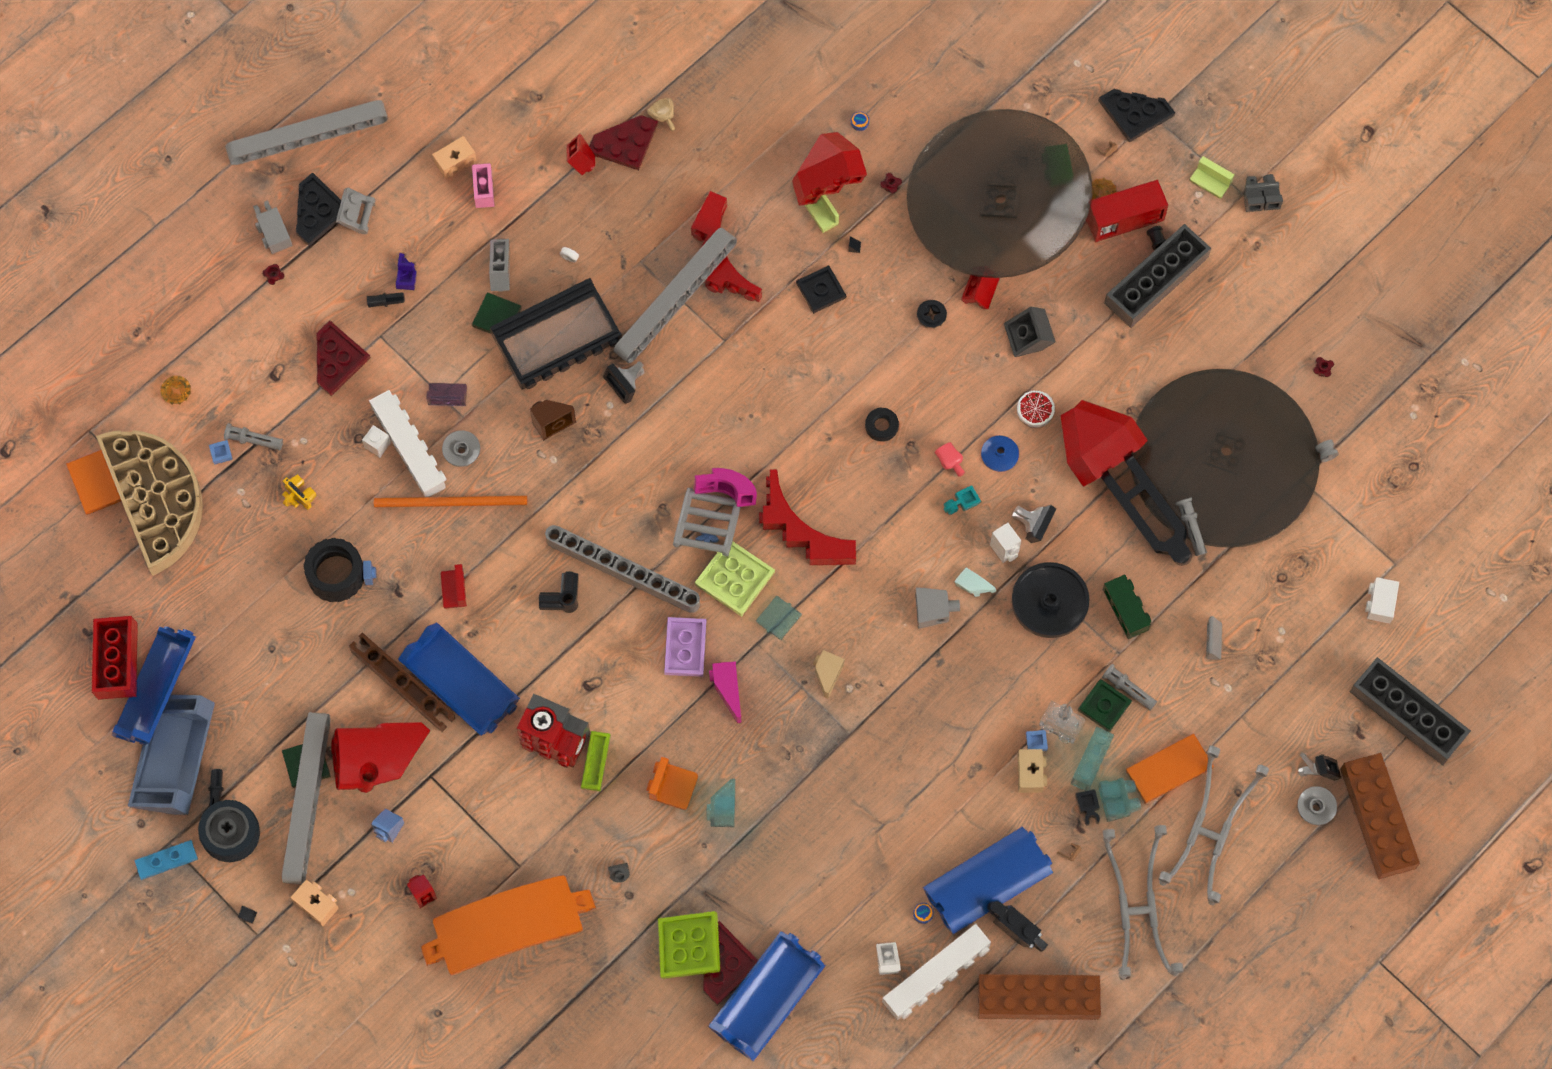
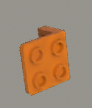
(672, 784)

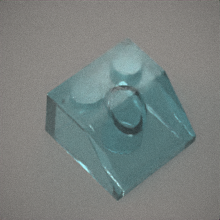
(722, 807)

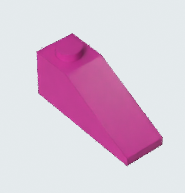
(726, 684)

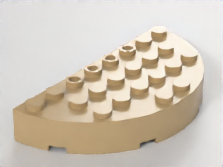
(156, 493)

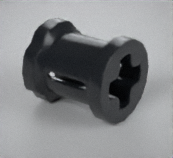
(1156, 236)

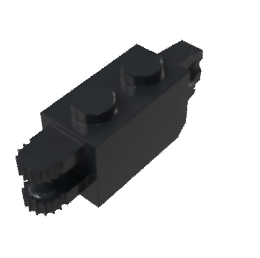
(1016, 926)

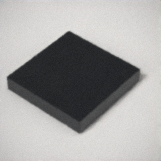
(821, 289)

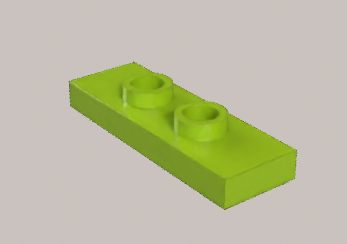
(595, 761)

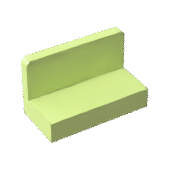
(1212, 177)
(823, 214)

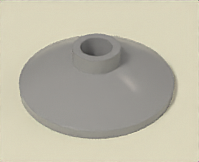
(457, 441)
(1320, 797)

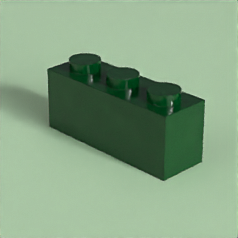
(1127, 606)

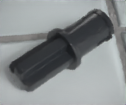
(385, 299)
(215, 786)

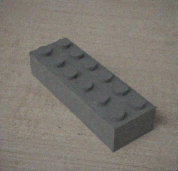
(1157, 275)
(1410, 711)

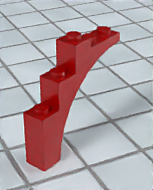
(724, 275)
(819, 547)

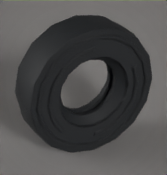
(879, 435)

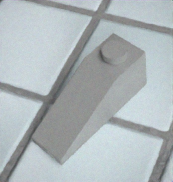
(499, 265)

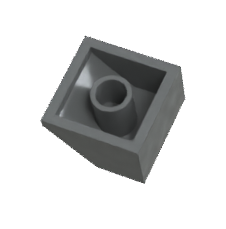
(1029, 332)

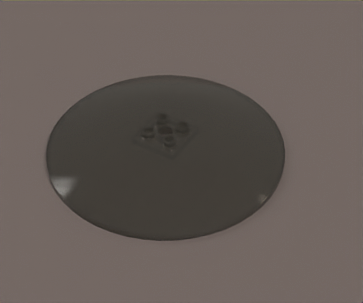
(994, 157)
(1235, 495)

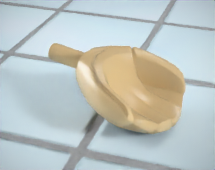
(662, 111)

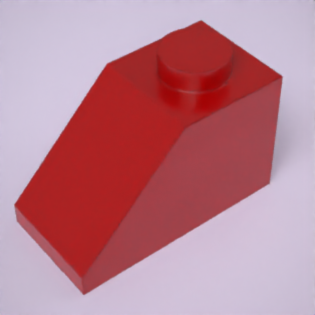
(580, 155)
(421, 890)

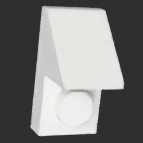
(888, 958)

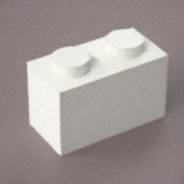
(1005, 543)
(1383, 600)

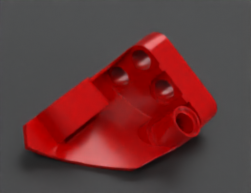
(374, 753)

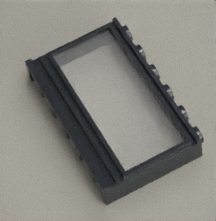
(556, 334)

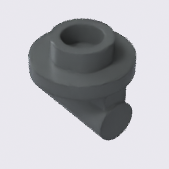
(619, 873)

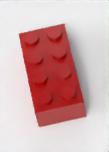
(114, 657)

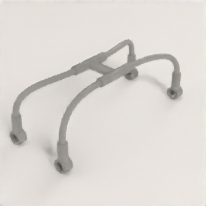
(1165, 878)
(1125, 971)

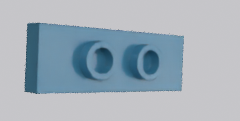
(166, 859)

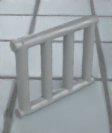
(683, 525)

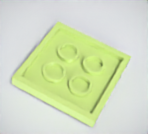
(735, 578)

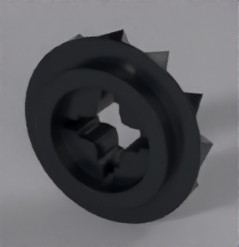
(937, 308)

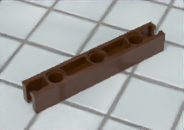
(392, 672)

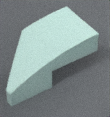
(973, 583)

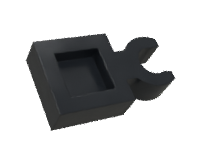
(1088, 804)

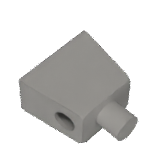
(934, 607)

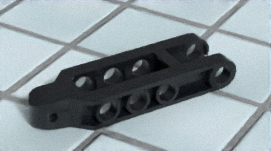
(1173, 546)

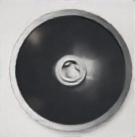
(1050, 600)

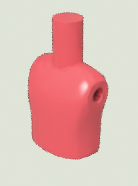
(950, 458)

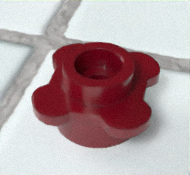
(892, 188)
(270, 270)
(1326, 372)

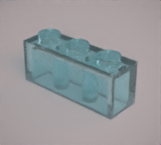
(1092, 759)

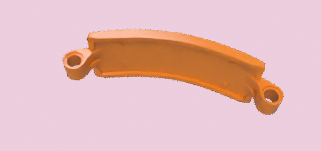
(507, 923)

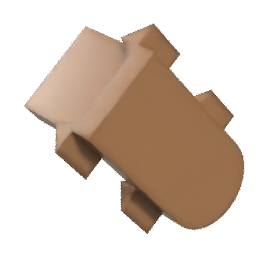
(1109, 151)
(1073, 854)

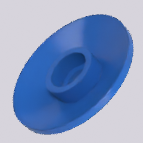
(1000, 461)

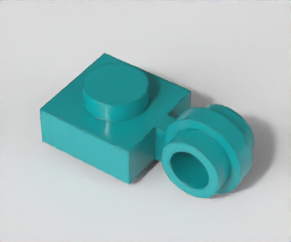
(965, 498)

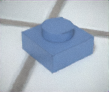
(220, 452)
(369, 572)
(1037, 740)

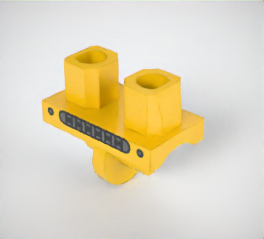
(304, 497)

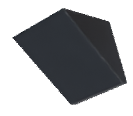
(854, 245)
(247, 915)

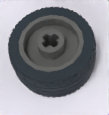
(242, 828)

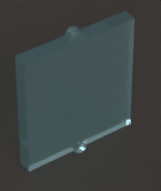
(778, 617)

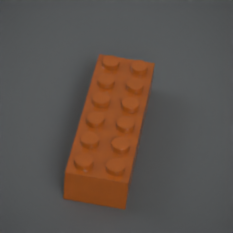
(1379, 816)
(1039, 997)

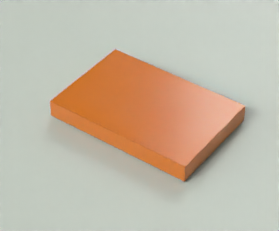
(93, 482)

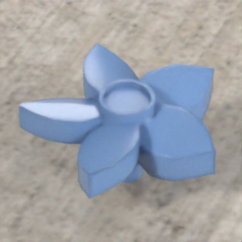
(707, 538)

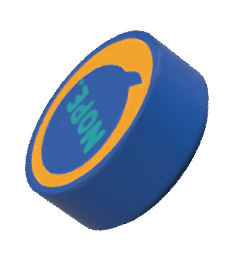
(859, 121)
(923, 913)

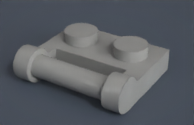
(350, 209)

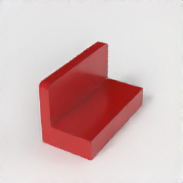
(980, 290)
(453, 587)

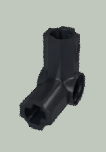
(556, 600)

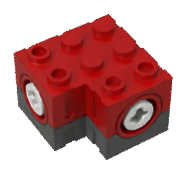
(552, 731)

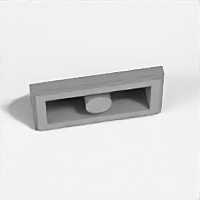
(1214, 639)

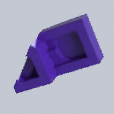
(406, 274)

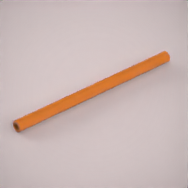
(450, 501)

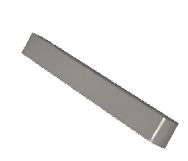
(306, 132)
(675, 295)
(627, 576)
(306, 798)

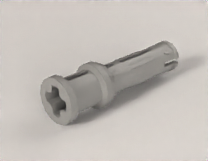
(243, 433)
(1189, 518)
(1120, 683)

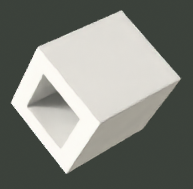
(376, 441)

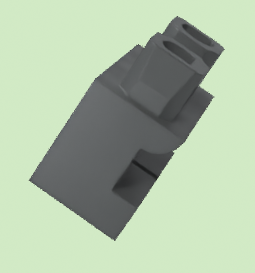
(1262, 194)

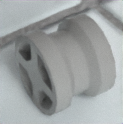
(1327, 450)

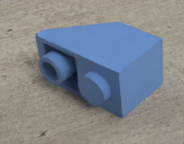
(387, 825)

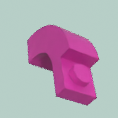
(727, 482)

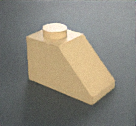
(827, 671)

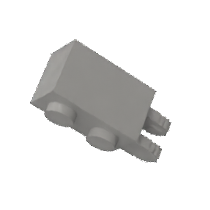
(273, 229)

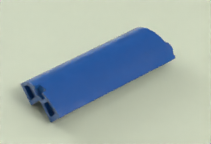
(459, 679)
(154, 685)
(988, 877)
(767, 995)

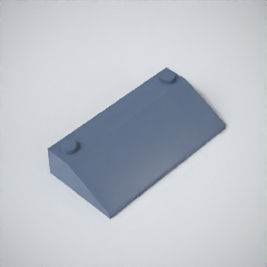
(173, 757)

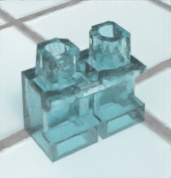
(1115, 798)

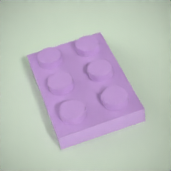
(685, 647)

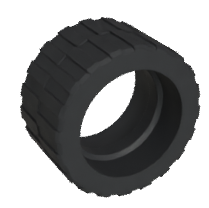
(325, 550)

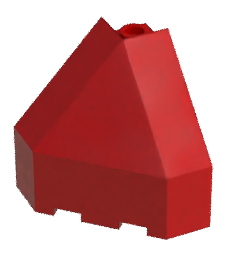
(828, 168)
(1098, 439)

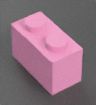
(483, 185)

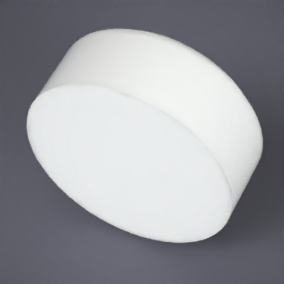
(569, 254)

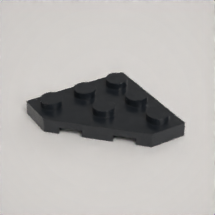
(1135, 112)
(315, 209)

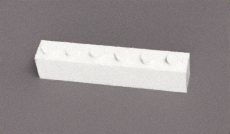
(407, 443)
(936, 972)

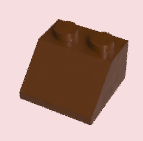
(551, 417)

